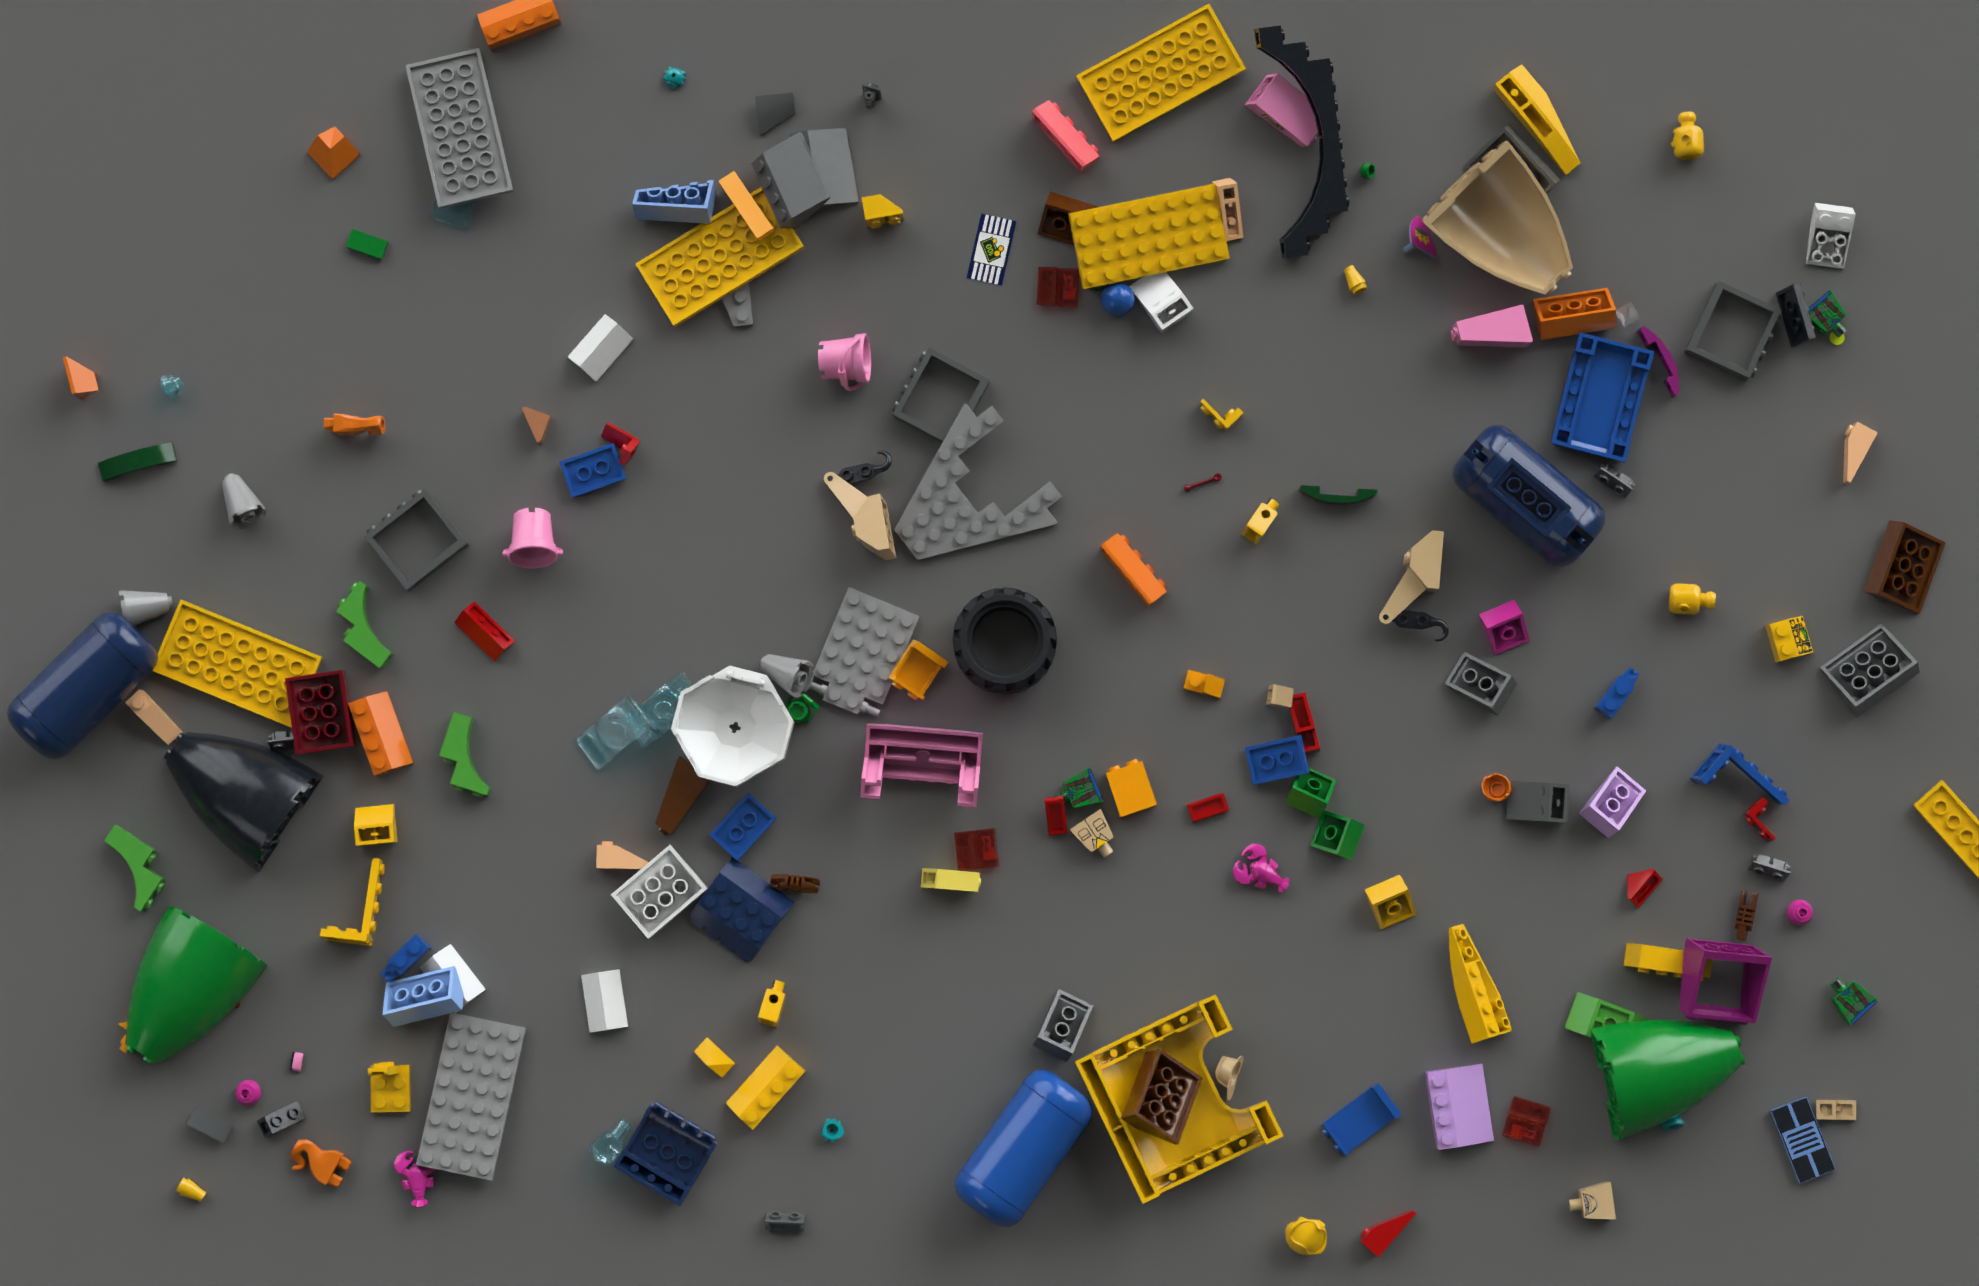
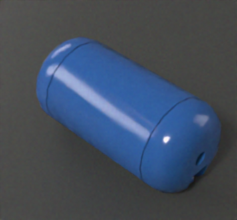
(1023, 1148)

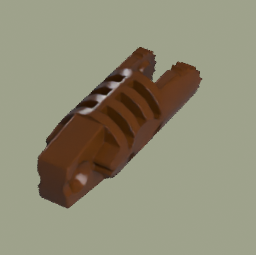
(795, 883)
(1745, 915)

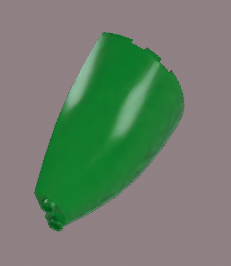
(185, 985)
(1661, 1069)

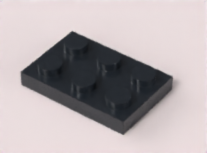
(1795, 315)

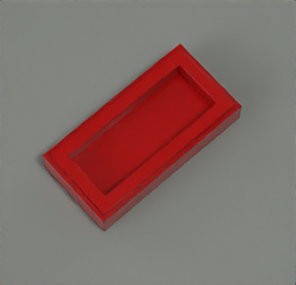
(1207, 807)
(1056, 815)

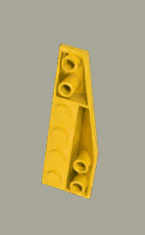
(1537, 115)
(1475, 989)

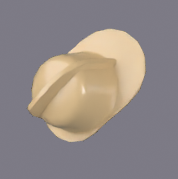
(1227, 1073)

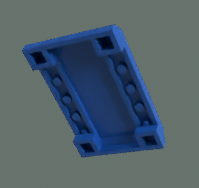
(1601, 397)

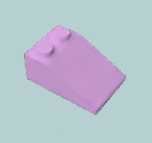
(1612, 802)

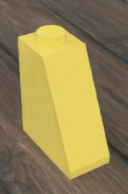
(950, 879)

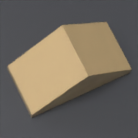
(1279, 696)

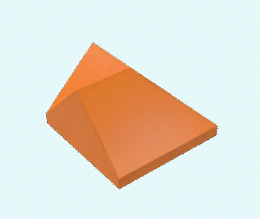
(333, 152)
(81, 379)

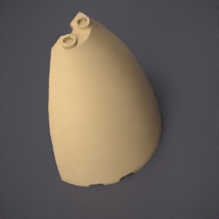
(1504, 222)

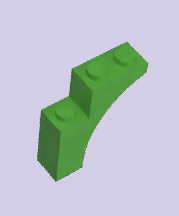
(361, 636)
(457, 749)
(138, 856)

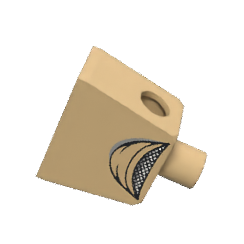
(1595, 1202)

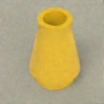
(1355, 280)
(190, 1190)

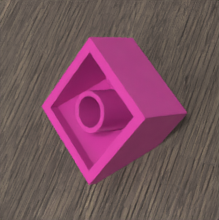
(1504, 627)

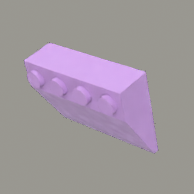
(1459, 1106)

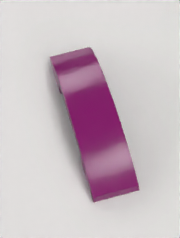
(1650, 338)

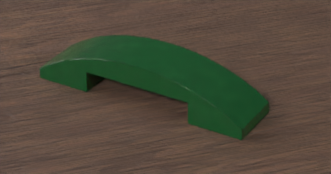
(137, 460)
(1314, 493)

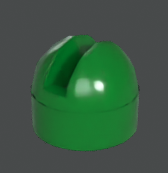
(1367, 170)

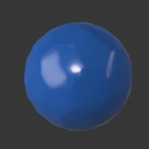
(1117, 299)

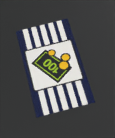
(991, 249)

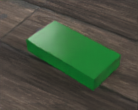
(367, 244)

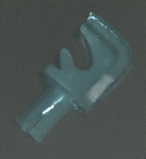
(609, 1144)

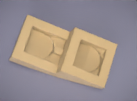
(1836, 1109)

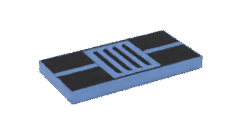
(1802, 1140)

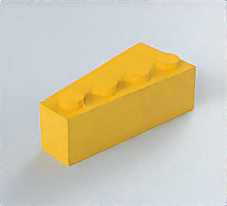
(1659, 959)

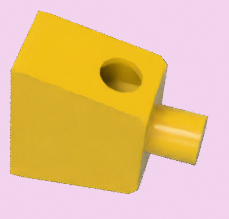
(1258, 525)
(771, 1012)

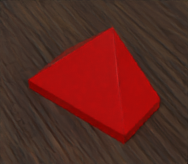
(1642, 885)

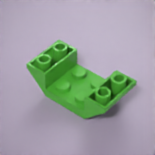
(1593, 1013)

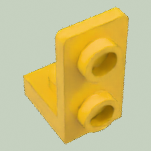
(1231, 417)

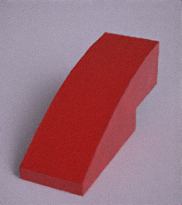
(1304, 723)

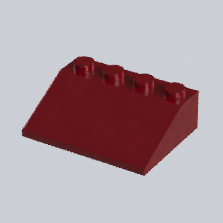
(320, 712)

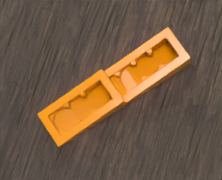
(746, 206)

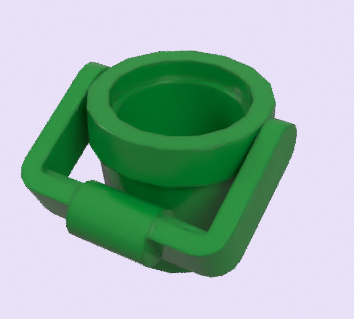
(800, 709)

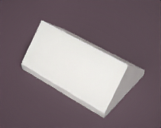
(600, 347)
(449, 957)
(604, 1000)

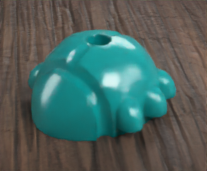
(674, 82)
(1674, 1123)
(836, 1126)

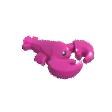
(1259, 870)
(416, 1177)

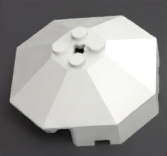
(705, 731)

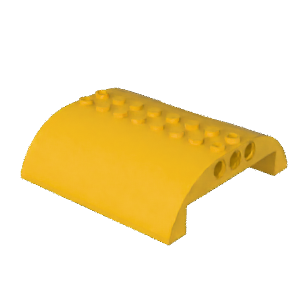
(1212, 1130)

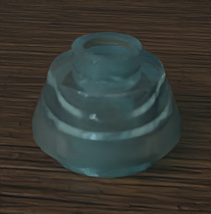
(171, 385)

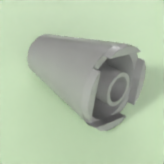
(241, 503)
(144, 606)
(789, 673)

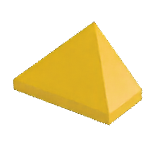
(714, 1057)

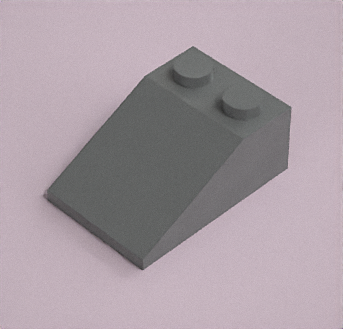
(1481, 683)
(1062, 1025)

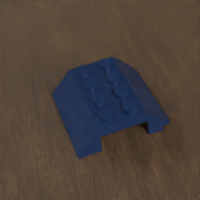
(740, 910)
(666, 1153)

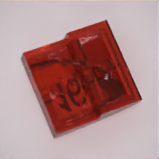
(1057, 286)
(976, 849)
(1526, 1121)

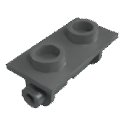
(871, 93)
(1607, 476)
(279, 741)
(1777, 870)
(775, 1221)

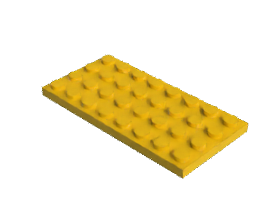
(1160, 72)
(1148, 236)
(715, 261)
(232, 661)

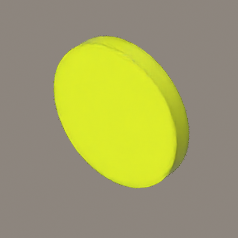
(1835, 340)

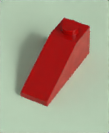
(1381, 1235)

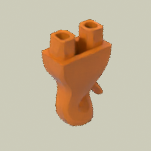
(353, 425)
(322, 1162)

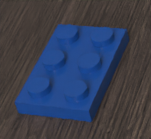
(593, 470)
(1277, 759)
(743, 826)

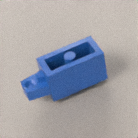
(1617, 693)
(406, 958)

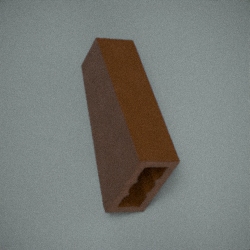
(680, 796)

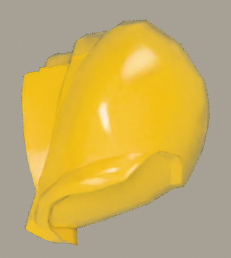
(1306, 1236)

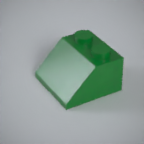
(1311, 792)
(1337, 835)

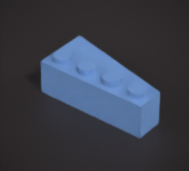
(676, 203)

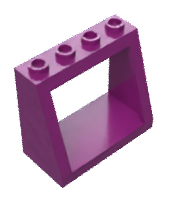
(1753, 983)

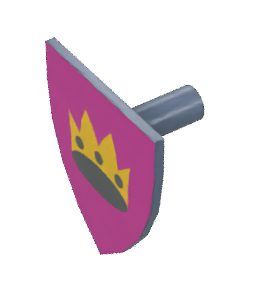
(1420, 238)

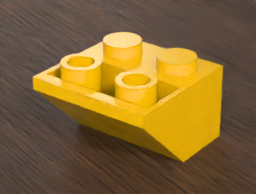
(880, 211)
(375, 825)

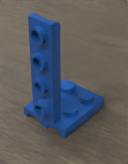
(1718, 760)

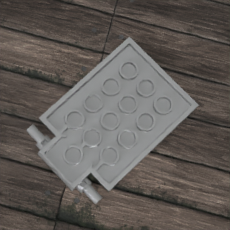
(862, 652)

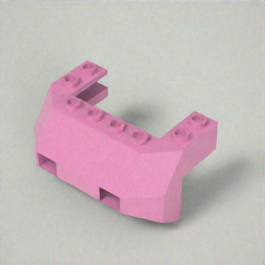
(922, 756)

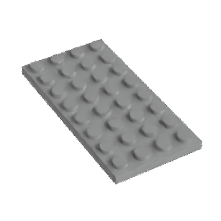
(459, 128)
(471, 1096)

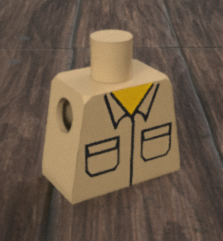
(1094, 833)

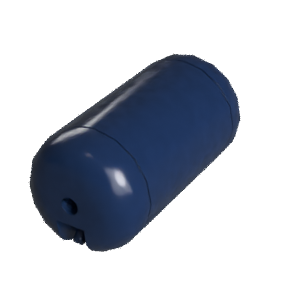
(1529, 496)
(82, 685)

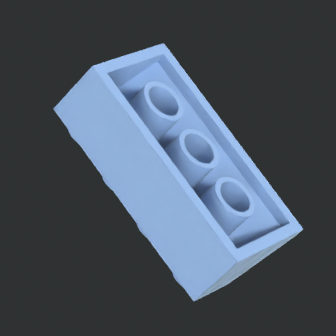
(423, 996)

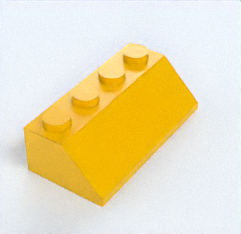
(765, 1087)

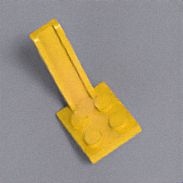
(364, 937)
(390, 1087)

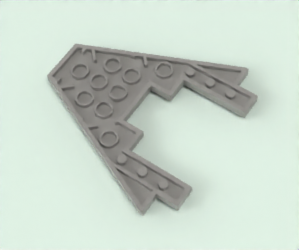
(940, 514)

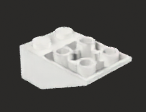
(1830, 235)
(1161, 300)

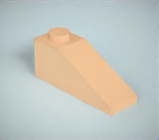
(1230, 208)
(1855, 448)
(153, 716)
(615, 857)

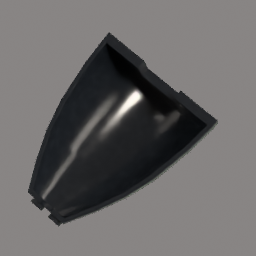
(240, 790)

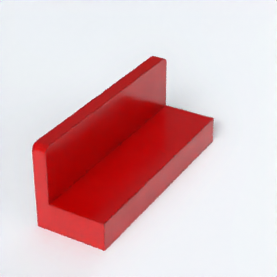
(484, 631)

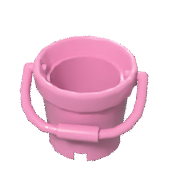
(846, 360)
(532, 540)

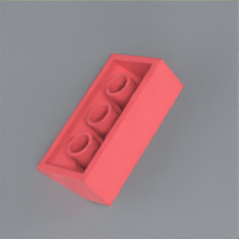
(1065, 137)

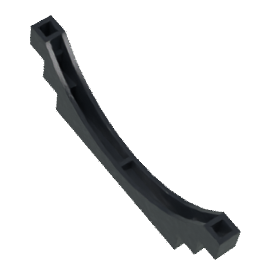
(1317, 84)

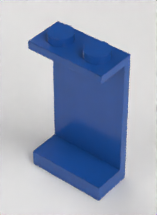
(1360, 1119)

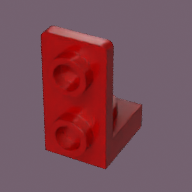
(622, 440)
(1758, 808)

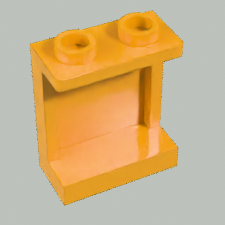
(916, 669)
(1130, 788)

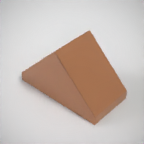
(538, 423)

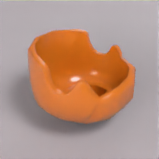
(1496, 787)

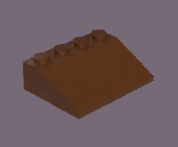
(1904, 566)
(1161, 1096)

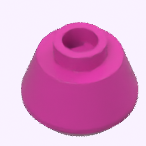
(1794, 912)
(253, 1093)

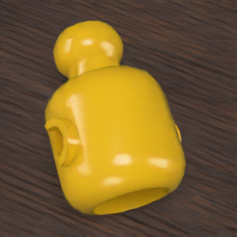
(1688, 139)
(1689, 599)

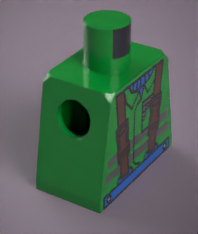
(1827, 314)
(1081, 790)
(1851, 1000)

